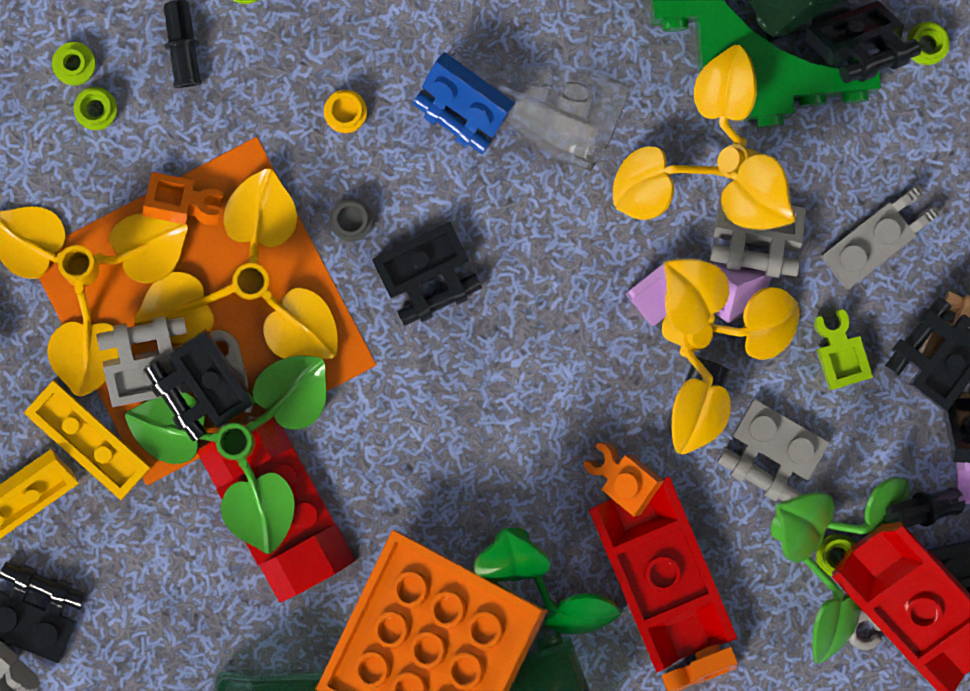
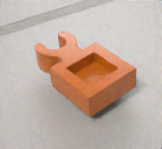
(174, 199)
(628, 481)
(709, 664)

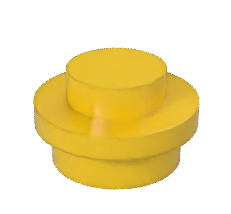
(345, 111)

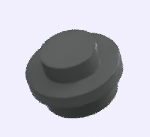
(351, 219)

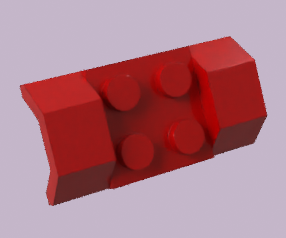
(314, 542)
(663, 577)
(911, 601)

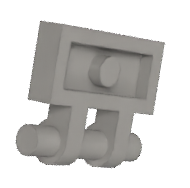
(777, 239)
(125, 375)
(779, 440)

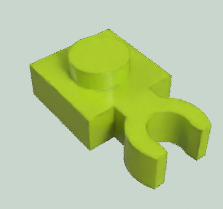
(843, 358)

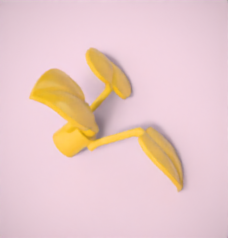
(760, 185)
(264, 215)
(34, 236)
(692, 297)

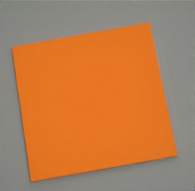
(213, 260)

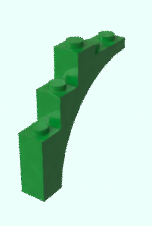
(778, 74)

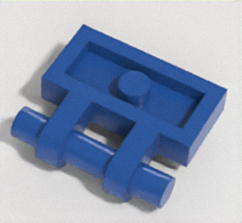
(468, 96)

